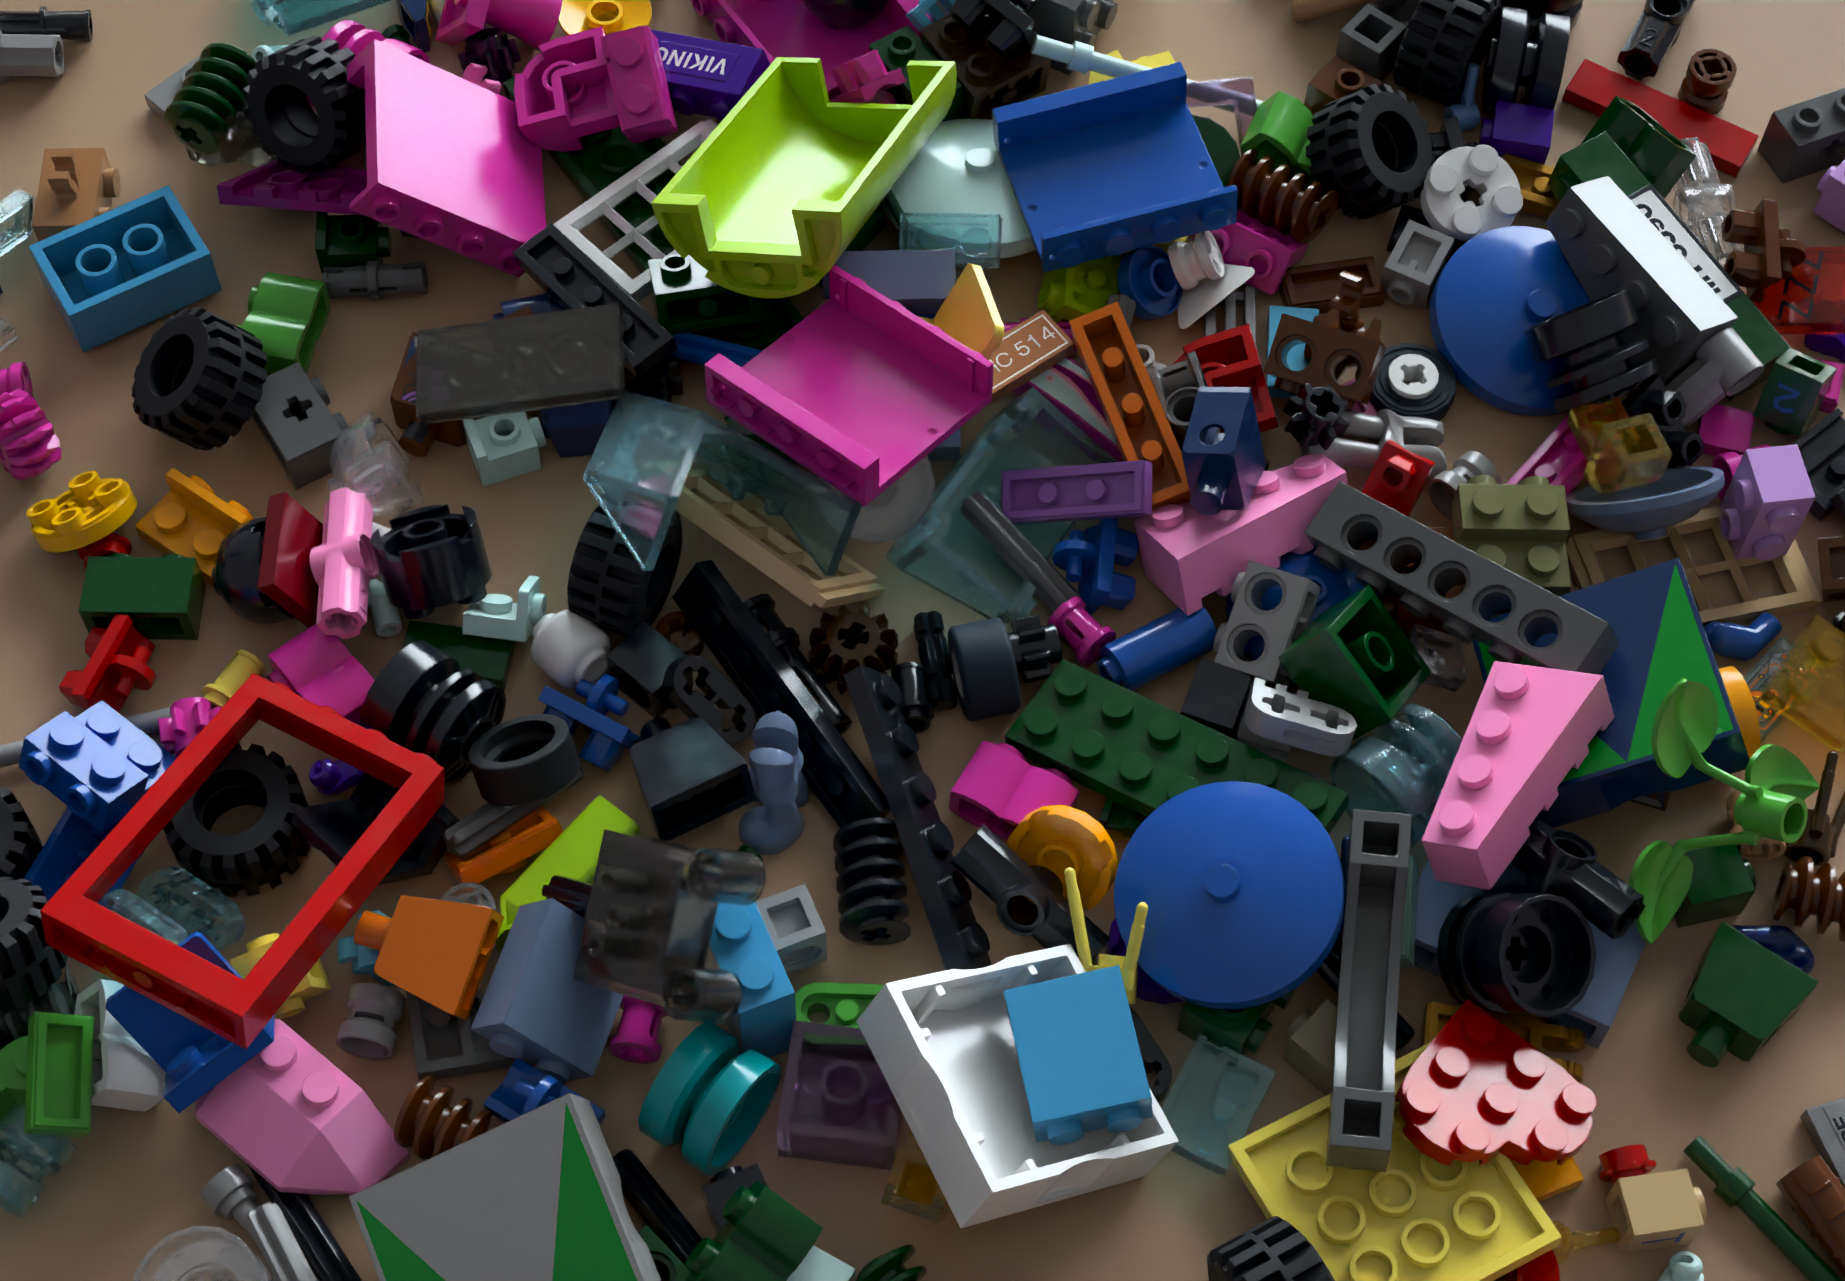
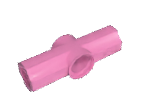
(344, 564)

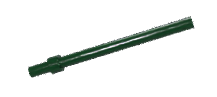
(1737, 1189)

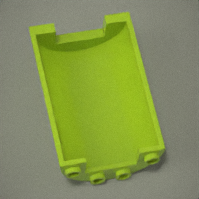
(795, 176)

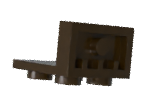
(986, 76)

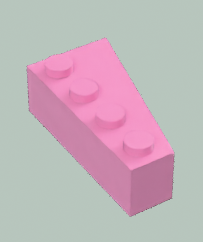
(1508, 767)

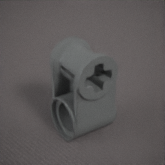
(1177, 392)

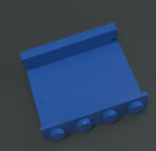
(1111, 167)

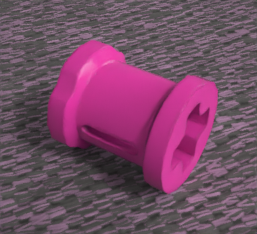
(1073, 616)
(638, 1031)

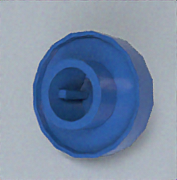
(1150, 282)

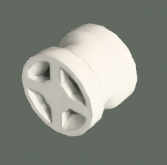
(1196, 260)

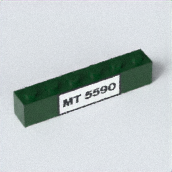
(1604, 158)

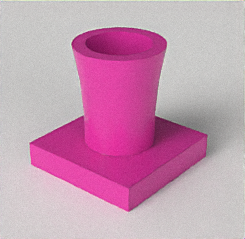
(525, 19)

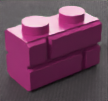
(639, 84)

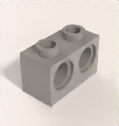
(1276, 626)

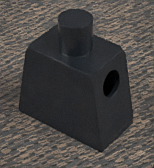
(688, 775)

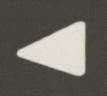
(1209, 293)

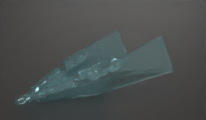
(649, 454)

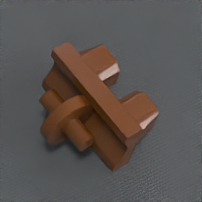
(1767, 249)

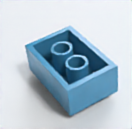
(126, 268)

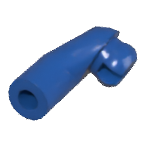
(1741, 641)

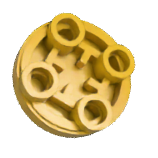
(83, 513)

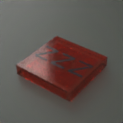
(1812, 297)

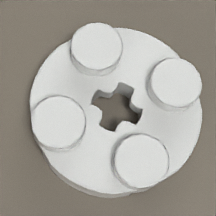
(1480, 169)

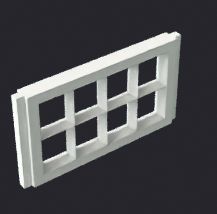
(619, 191)

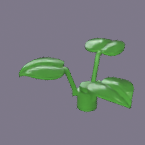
(1767, 808)

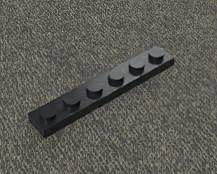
(773, 686)
(923, 835)

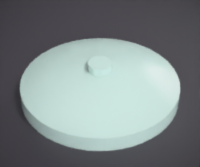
(963, 174)

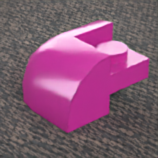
(566, 92)

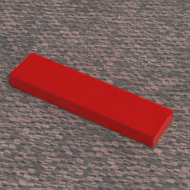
(1596, 86)

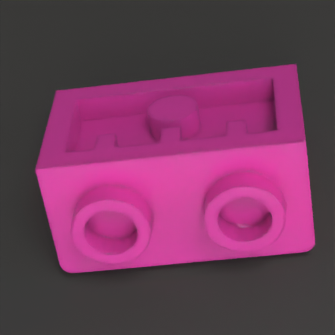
(1259, 247)

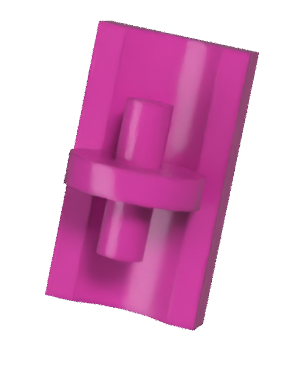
(866, 80)

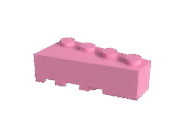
(1202, 554)

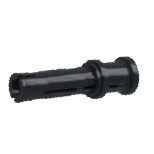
(788, 643)

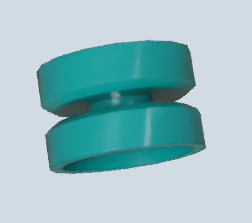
(709, 1098)

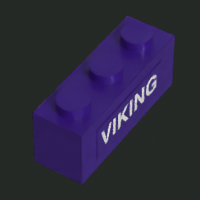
(708, 74)

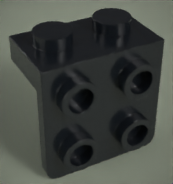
(339, 825)

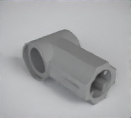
(1721, 369)

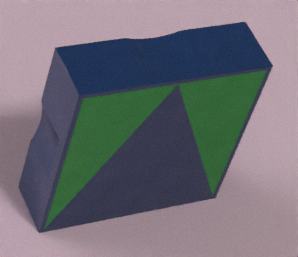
(1657, 647)

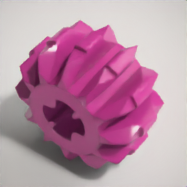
(26, 436)

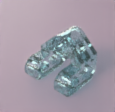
(191, 914)

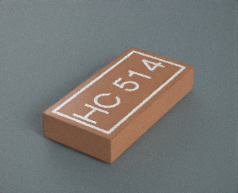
(1027, 353)

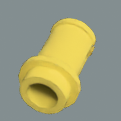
(232, 677)

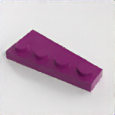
(284, 189)

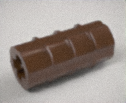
(1820, 1204)

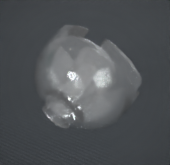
(374, 466)

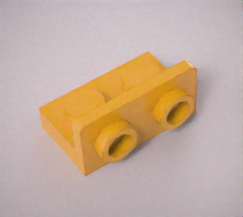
(191, 521)

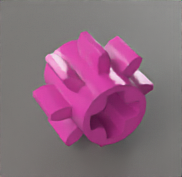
(186, 722)

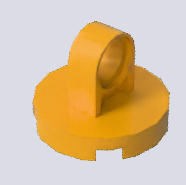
(1068, 838)

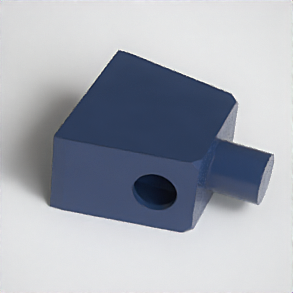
(1226, 465)

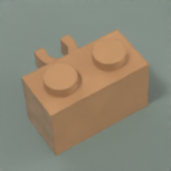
(73, 189)

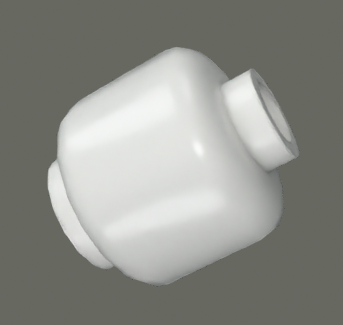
(570, 648)

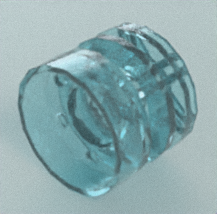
(1399, 766)

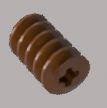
(1280, 201)
(1811, 895)
(432, 1124)

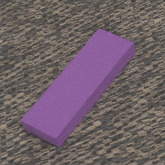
(1077, 492)

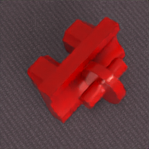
(1398, 478)
(114, 668)

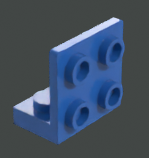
(186, 1051)

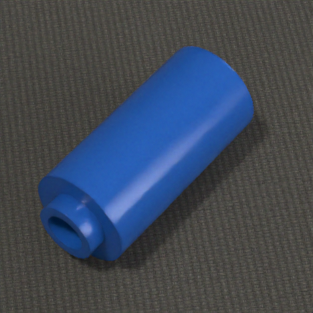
(1157, 648)

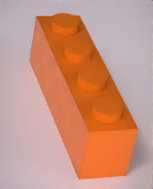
(1130, 400)

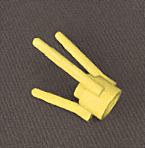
(1128, 963)

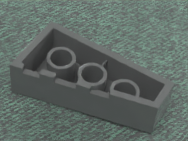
(1620, 249)

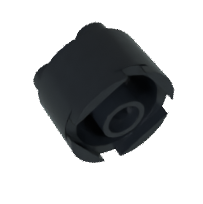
(432, 560)

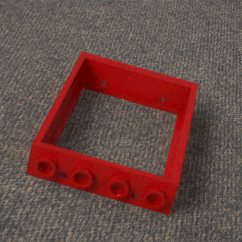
(182, 979)

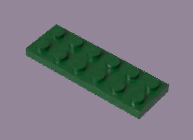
(1145, 750)

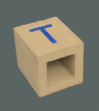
(1656, 1210)

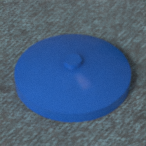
(1487, 300)
(1235, 894)

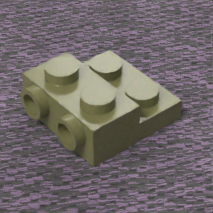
(1516, 527)

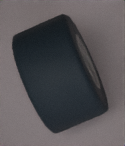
(984, 669)

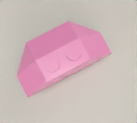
(301, 1121)

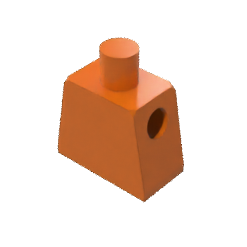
(433, 949)

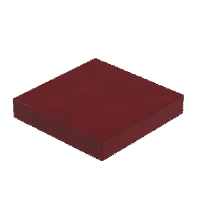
(285, 557)

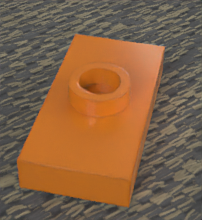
(507, 850)

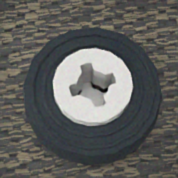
(1431, 384)

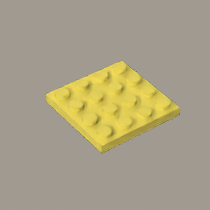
(1397, 1223)

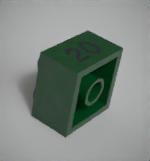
(1356, 661)

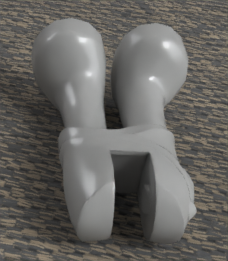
(1413, 433)

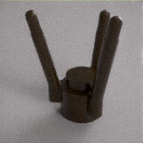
(1820, 836)

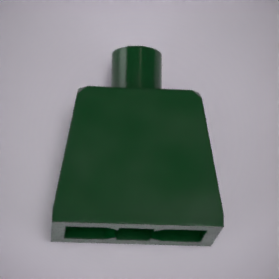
(1740, 997)

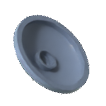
(1651, 506)

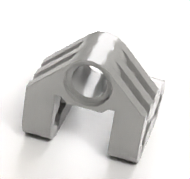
(1277, 720)

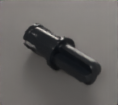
(67, 24)

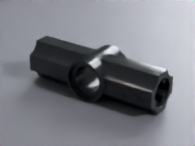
(1653, 36)
(1567, 867)
(1009, 879)

